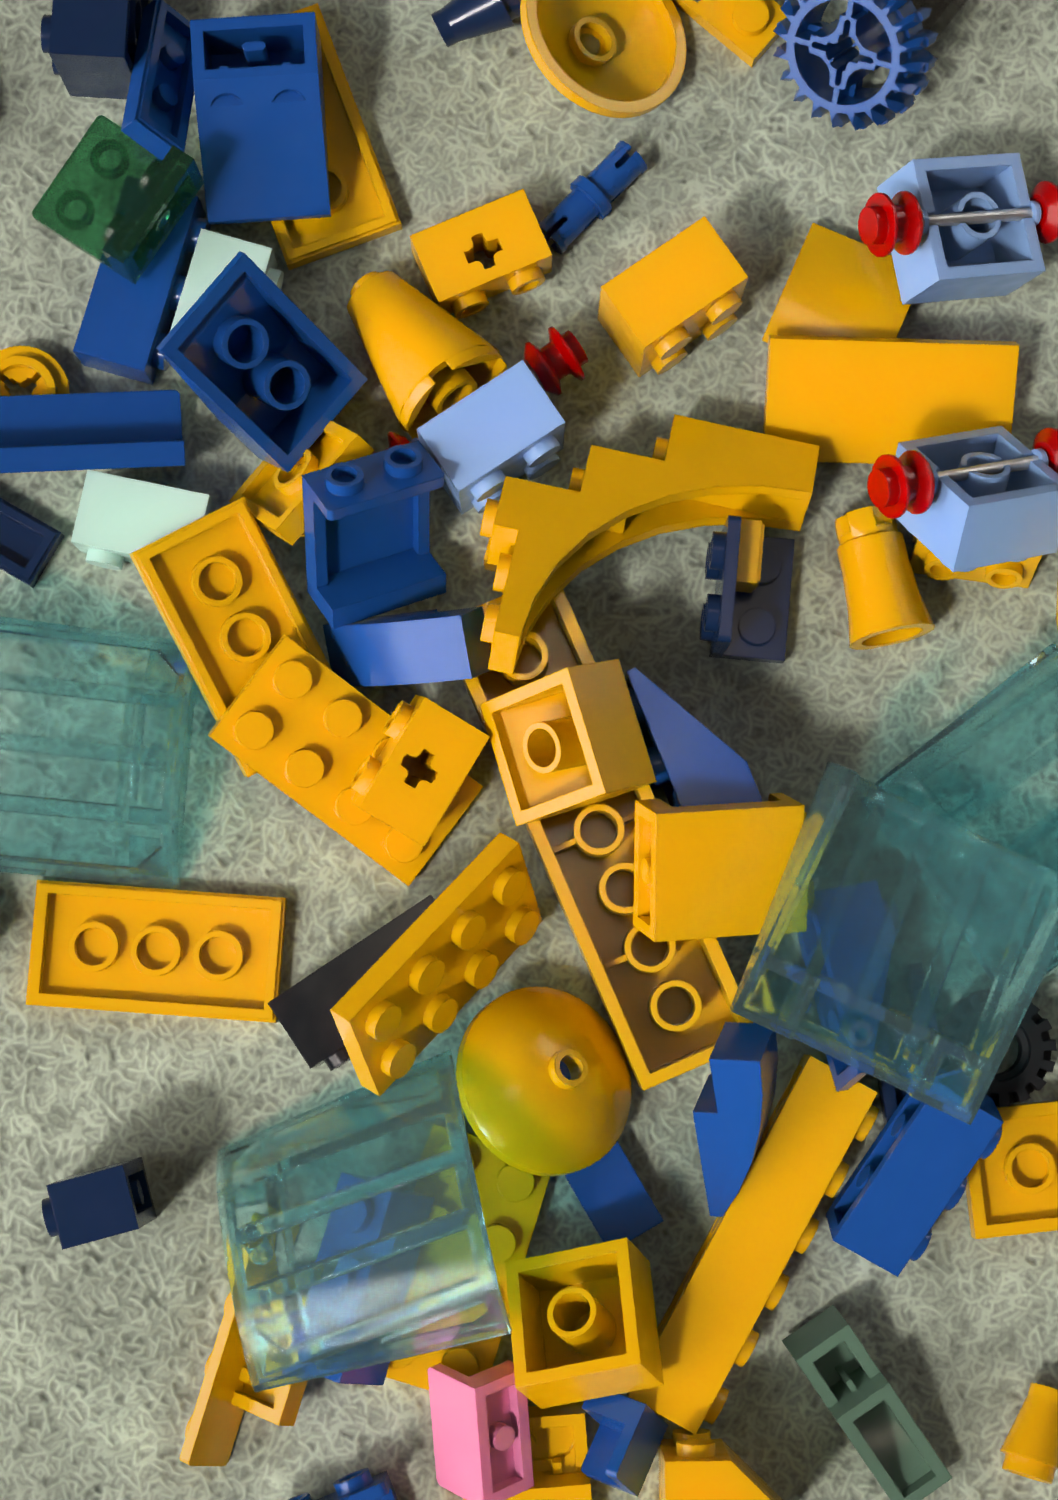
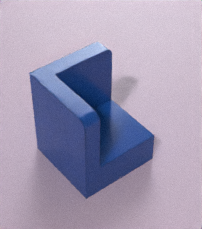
(623, 1442)

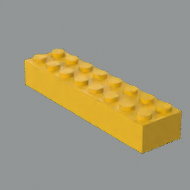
(659, 995)

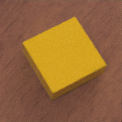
(750, 555)

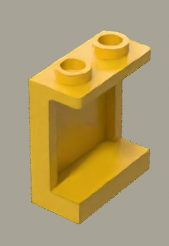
(710, 865)

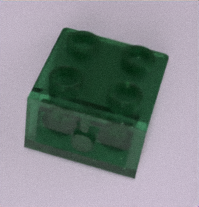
(118, 198)

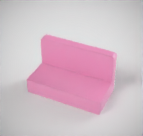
(480, 1432)

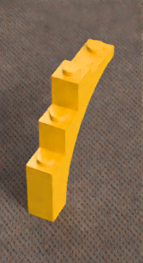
(693, 480)

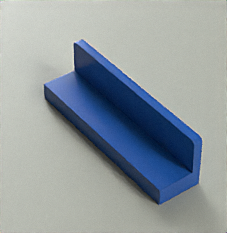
(90, 431)

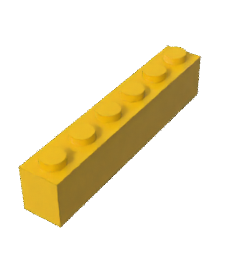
(751, 1244)

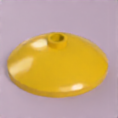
(607, 53)
(516, 1088)

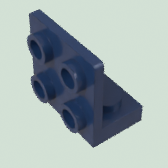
(742, 622)

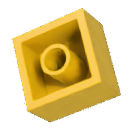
(673, 298)
(583, 1323)

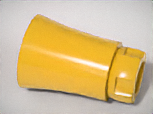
(878, 581)

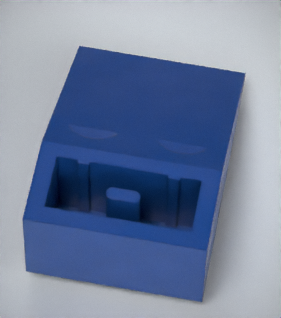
(261, 117)
(685, 754)

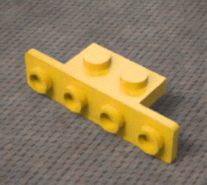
(227, 1394)

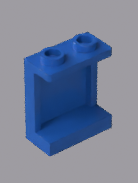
(371, 534)

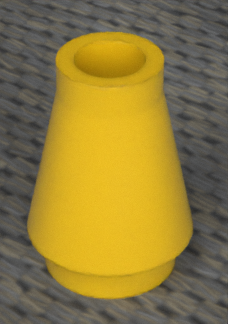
(1033, 1438)

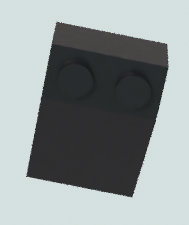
(307, 1005)

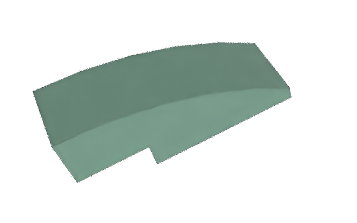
(866, 1407)

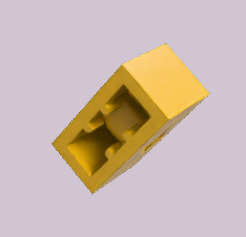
(503, 231)
(449, 754)

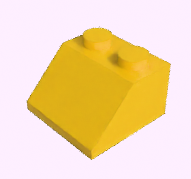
(567, 741)
(706, 1470)

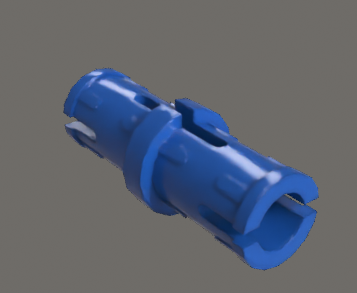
(592, 196)

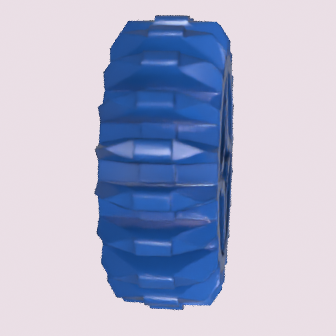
(833, 70)

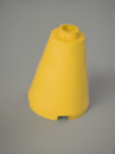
(418, 348)

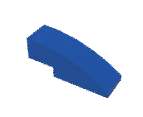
(409, 648)
(734, 1108)

